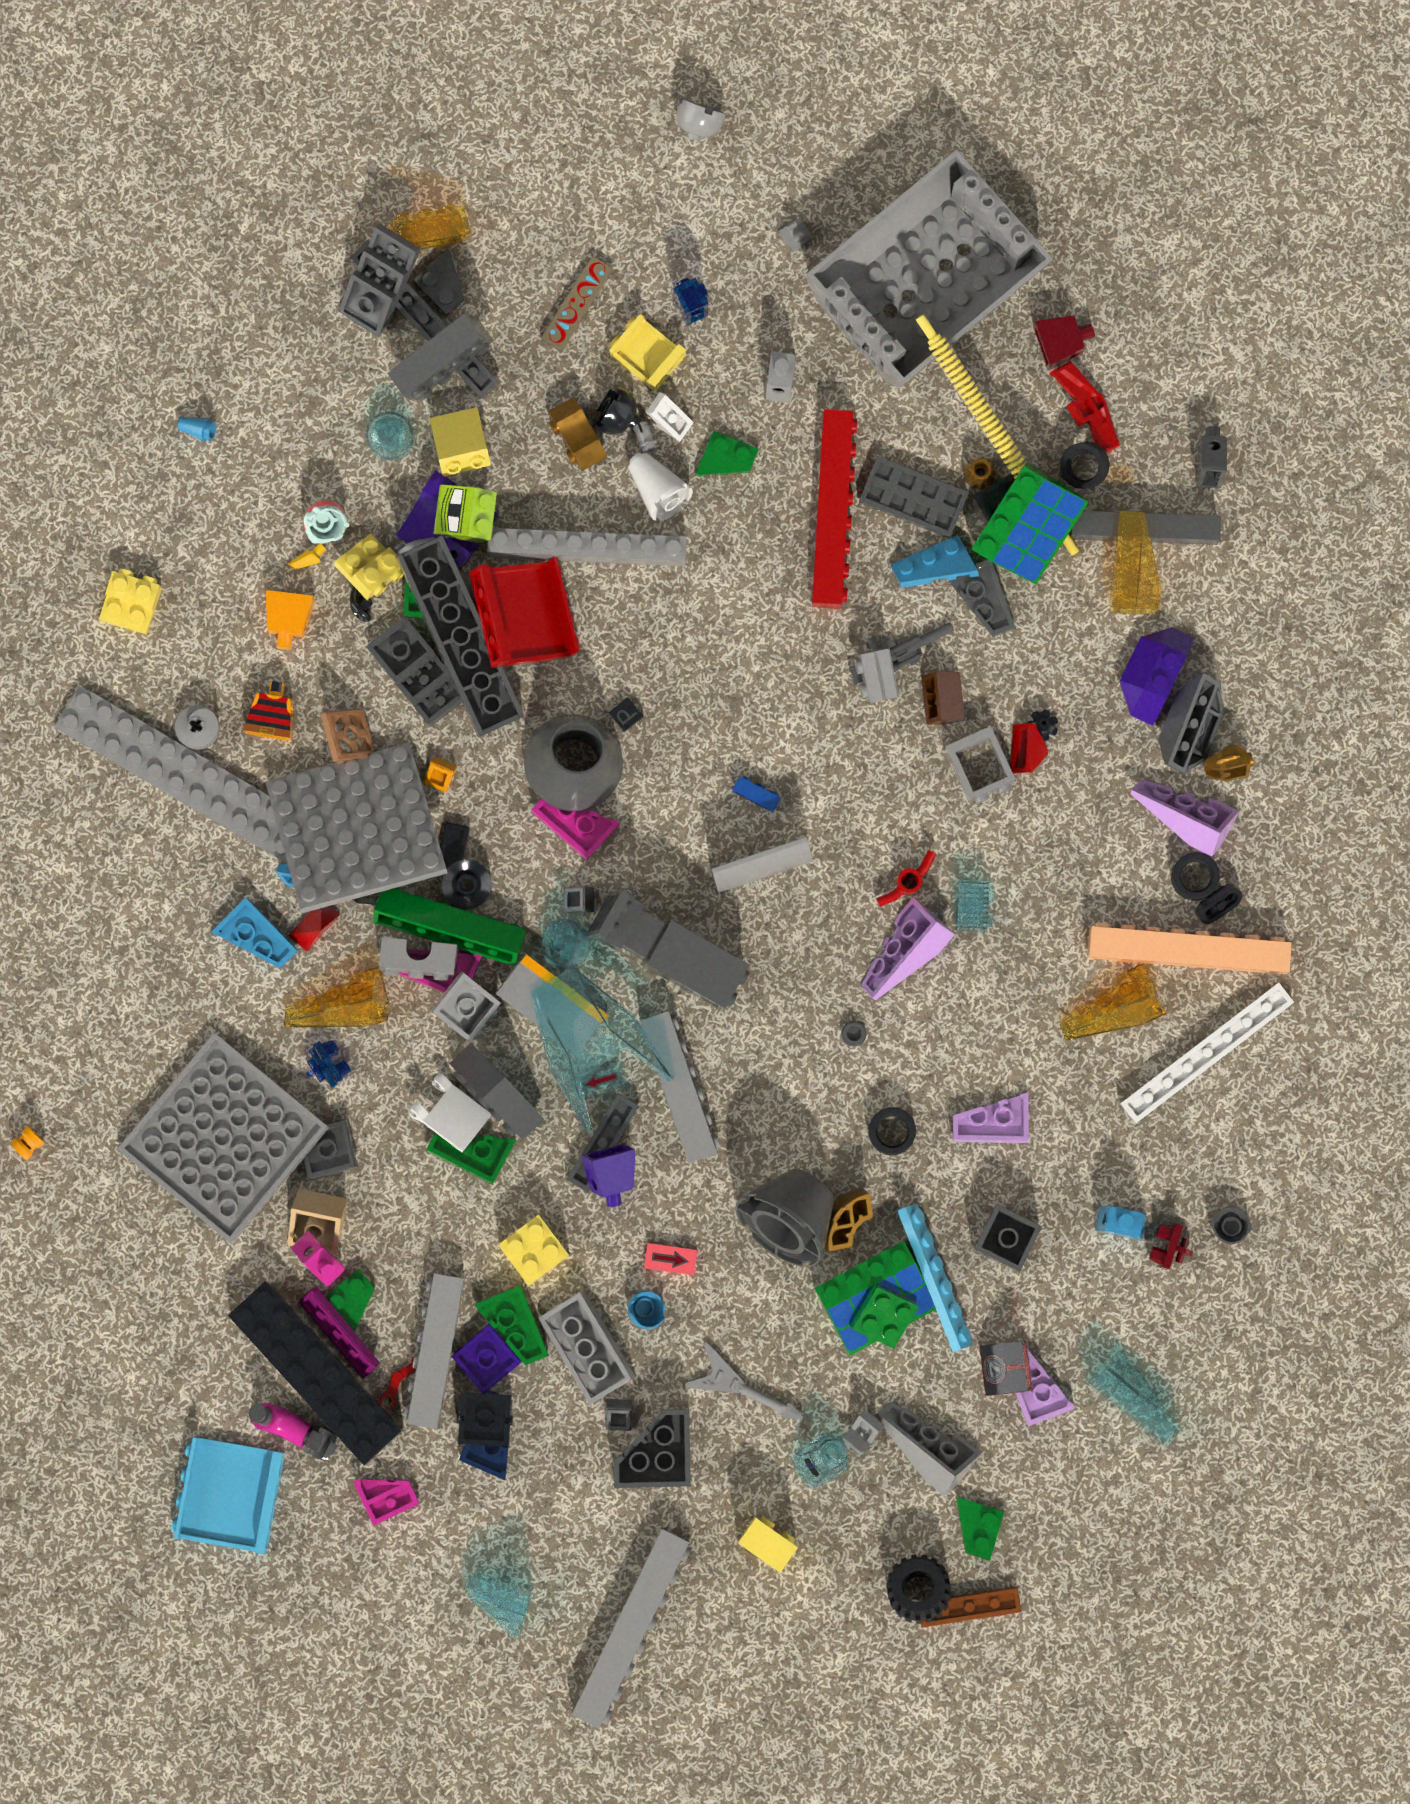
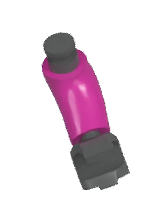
(293, 1428)

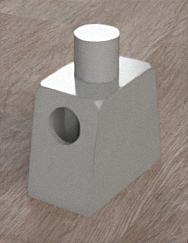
(780, 376)

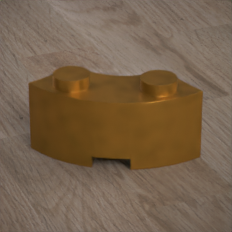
(577, 434)
(847, 1215)

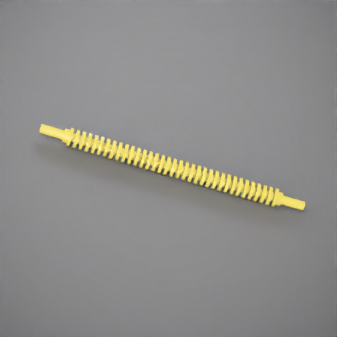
(936, 342)

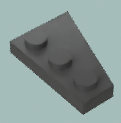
(986, 598)

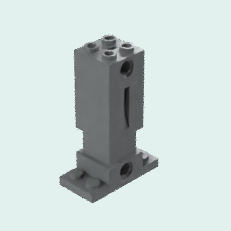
(669, 950)

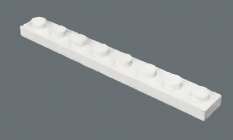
(1207, 1053)

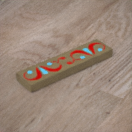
(577, 303)

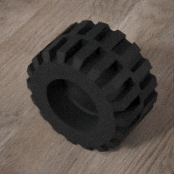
(914, 1568)

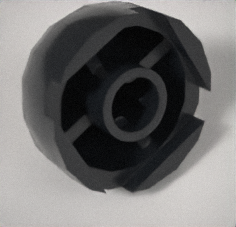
(616, 412)

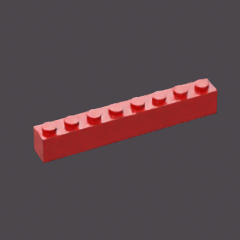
(832, 509)

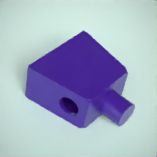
(610, 1172)

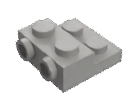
(466, 1007)

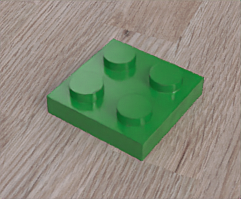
(884, 1315)

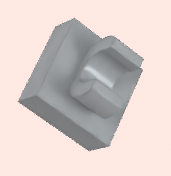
(795, 235)

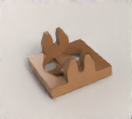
(358, 717)

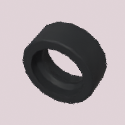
(1066, 461)
(1206, 861)
(892, 1112)

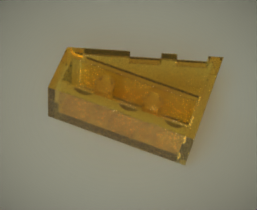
(433, 228)

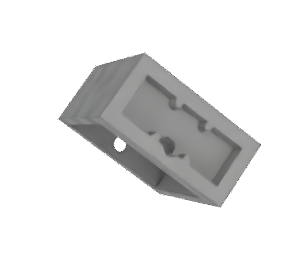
(969, 742)

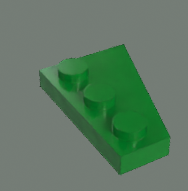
(481, 1158)
(515, 1324)

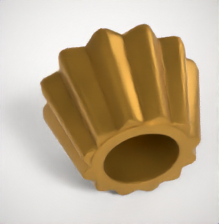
(979, 481)

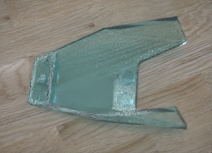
(583, 1031)

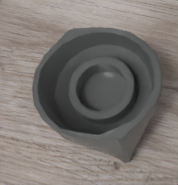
(1231, 1225)

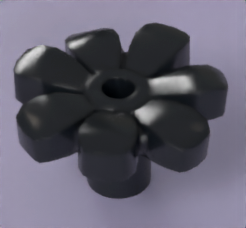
(1049, 723)

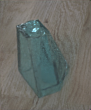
(500, 1600)

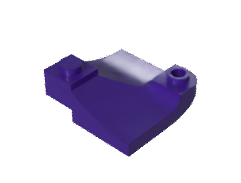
(421, 521)

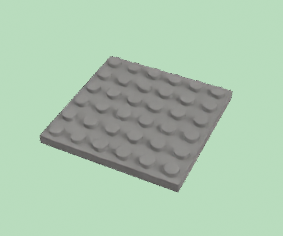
(355, 828)
(223, 1138)

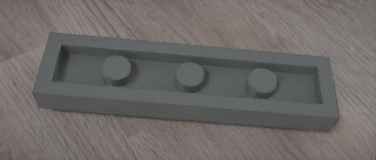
(606, 1135)

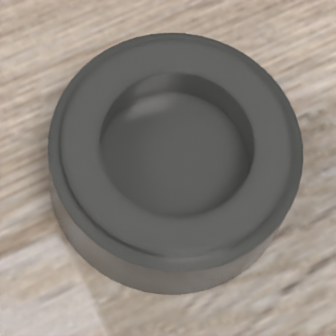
(853, 1034)

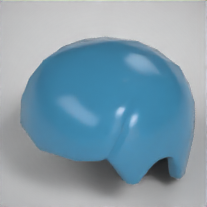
(646, 1309)

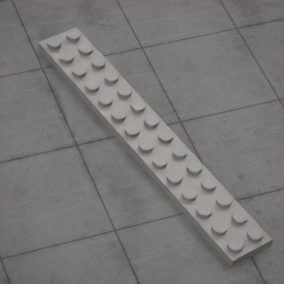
(172, 769)

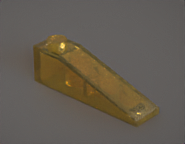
(351, 1005)
(1125, 1005)

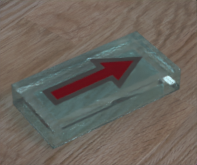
(603, 1080)

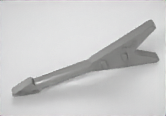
(726, 1380)

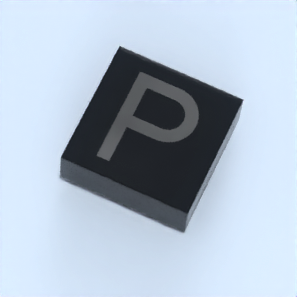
(626, 714)

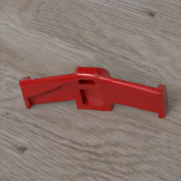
(1088, 405)

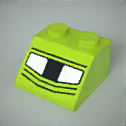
(465, 513)

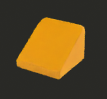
(440, 774)

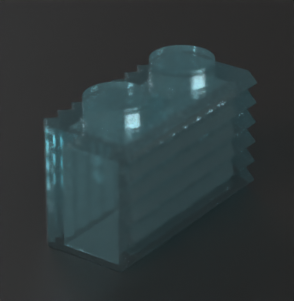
(973, 906)

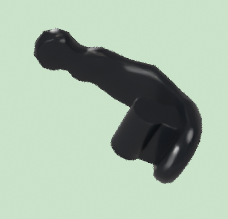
(360, 610)

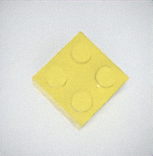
(533, 1250)
(768, 1543)

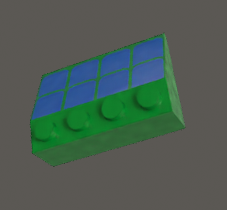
(1030, 524)
(846, 1292)

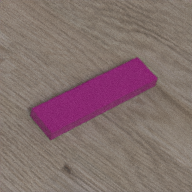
(339, 1332)

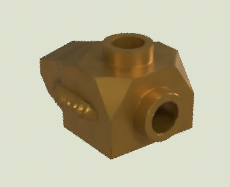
(1229, 763)

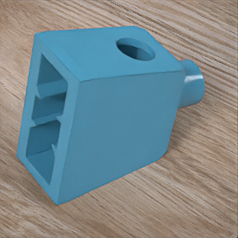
(1121, 1222)

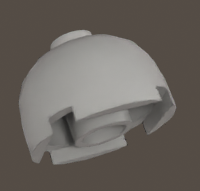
(699, 119)

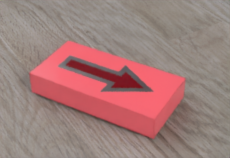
(670, 1259)

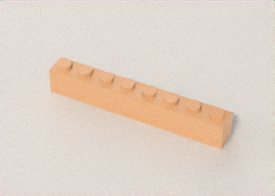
(1189, 949)

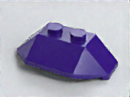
(1153, 672)

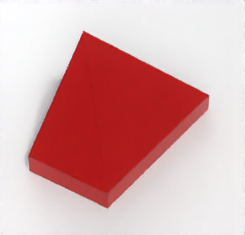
(1027, 748)
(313, 926)

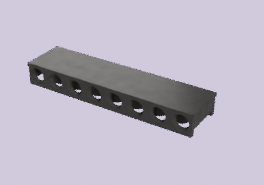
(459, 635)

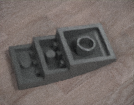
(379, 280)
(416, 671)

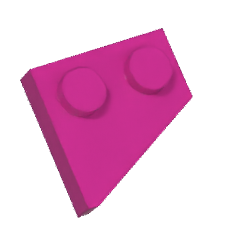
(385, 1498)

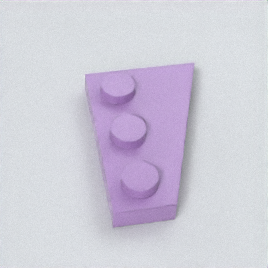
(994, 1123)
(1045, 1399)

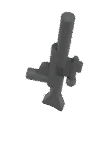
(905, 651)

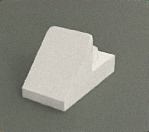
(669, 417)

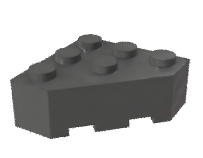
(495, 1092)
(658, 1454)

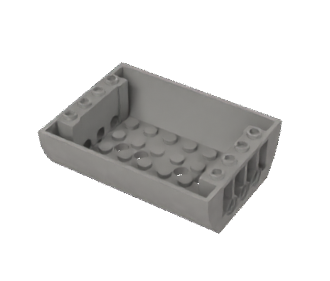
(903, 253)

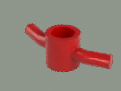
(917, 873)

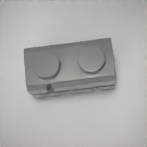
(877, 675)

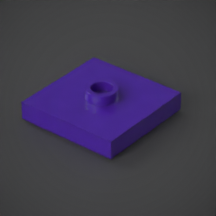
(486, 1359)

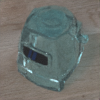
(820, 1460)

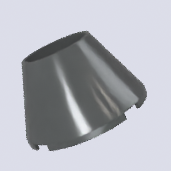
(568, 788)
(789, 1216)

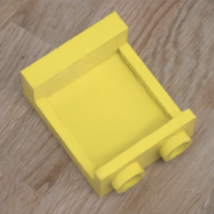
(646, 352)
(460, 441)

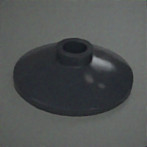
(479, 888)

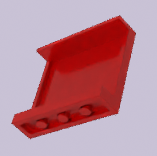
(524, 613)

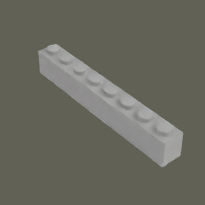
(588, 547)
(631, 1627)

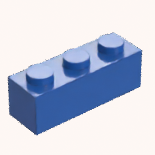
(756, 793)

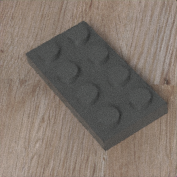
(913, 497)

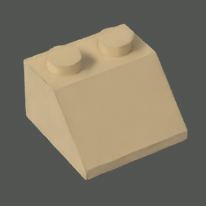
(320, 1215)

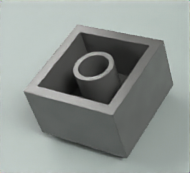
(1007, 1238)

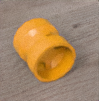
(31, 1139)

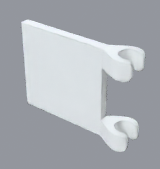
(454, 1116)

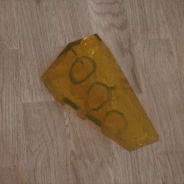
(1135, 573)

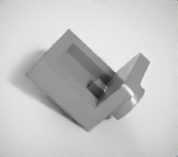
(863, 1432)

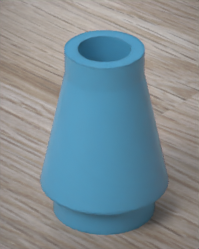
(200, 428)

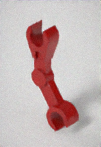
(397, 1377)

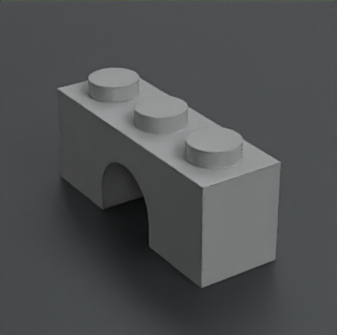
(439, 963)

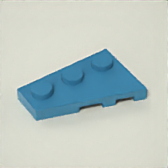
(937, 562)
(254, 932)

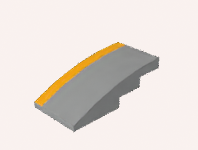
(519, 984)

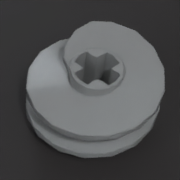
(185, 731)

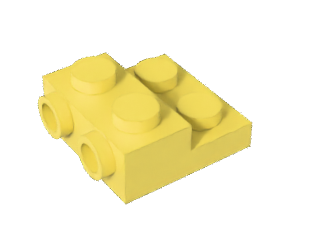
(369, 567)
(130, 601)

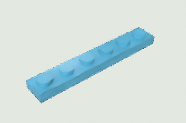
(935, 1277)

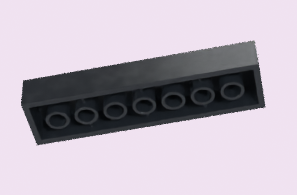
(315, 1373)

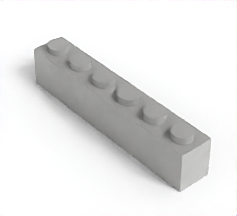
(680, 1093)
(435, 1351)

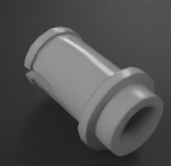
(645, 438)

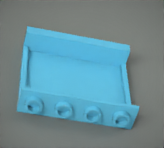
(228, 1495)

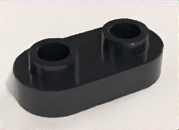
(1218, 903)

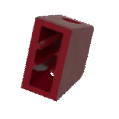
(1061, 339)

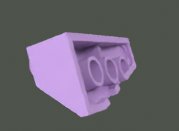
(1196, 822)
(914, 943)

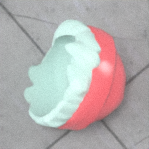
(325, 522)

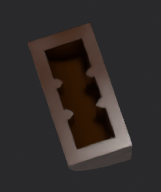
(943, 698)

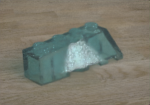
(1127, 1391)

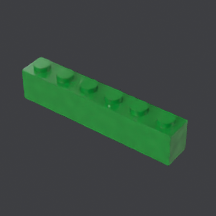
(449, 925)

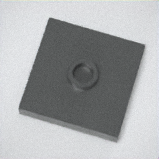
(332, 1152)

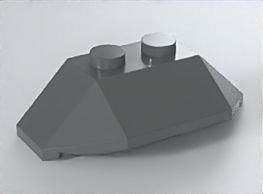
(1192, 724)

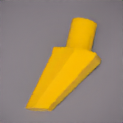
(308, 557)

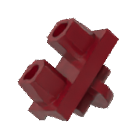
(1172, 1235)

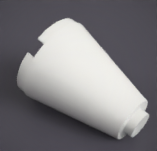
(658, 486)

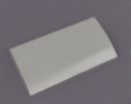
(762, 865)
(587, 1347)

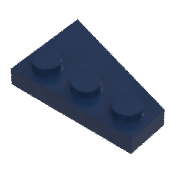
(487, 1457)

